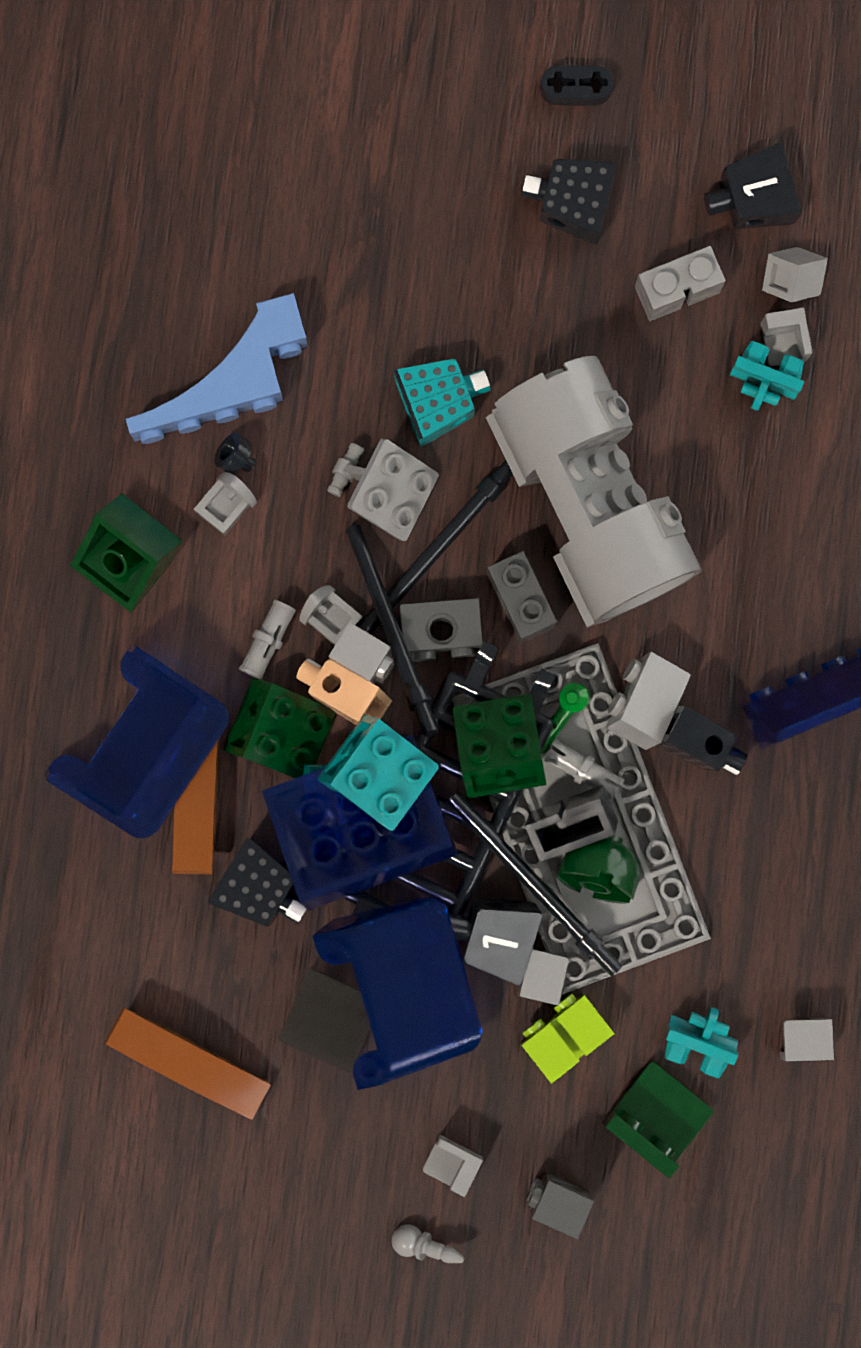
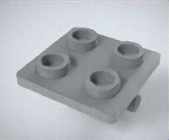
(388, 489)

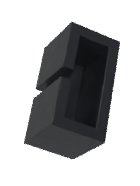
(563, 829)

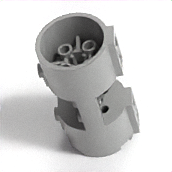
(566, 436)

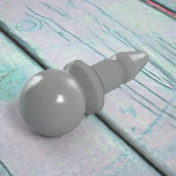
(409, 1241)

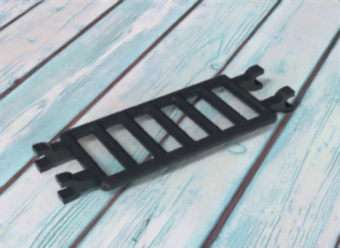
(474, 864)

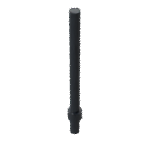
(487, 491)
(416, 694)
(587, 940)

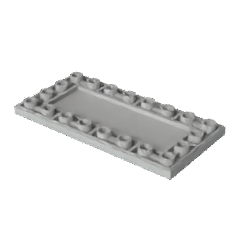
(664, 908)

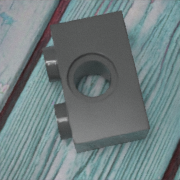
(521, 597)
(459, 614)
(559, 1204)

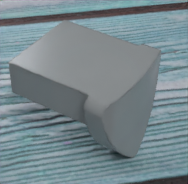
(225, 502)
(328, 613)

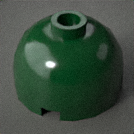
(604, 868)

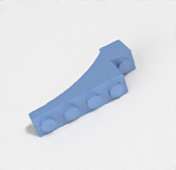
(238, 383)

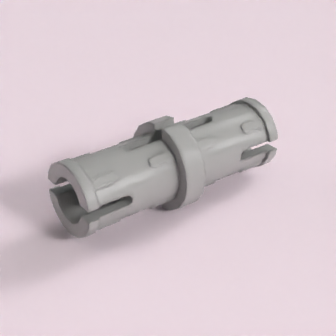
(267, 639)
(583, 769)

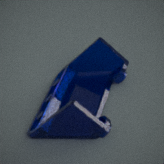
(148, 751)
(409, 986)

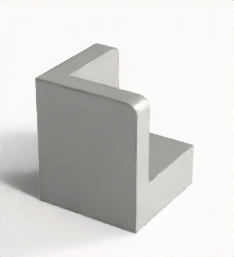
(794, 274)
(786, 335)
(544, 977)
(808, 1040)
(453, 1165)

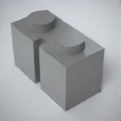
(663, 287)
(363, 654)
(648, 700)

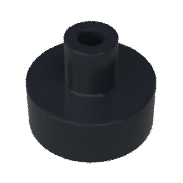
(234, 454)

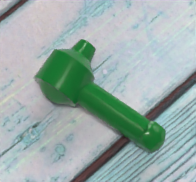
(573, 699)

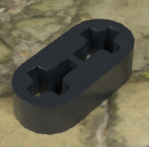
(576, 94)

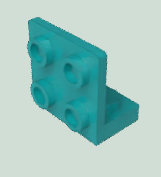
(379, 771)

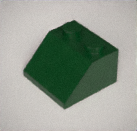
(125, 552)

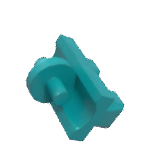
(752, 370)
(704, 1036)

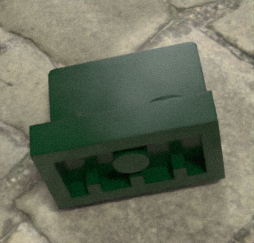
(279, 728)
(498, 746)
(658, 1118)

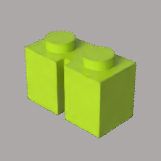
(566, 1036)

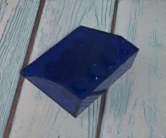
(805, 701)
(343, 850)

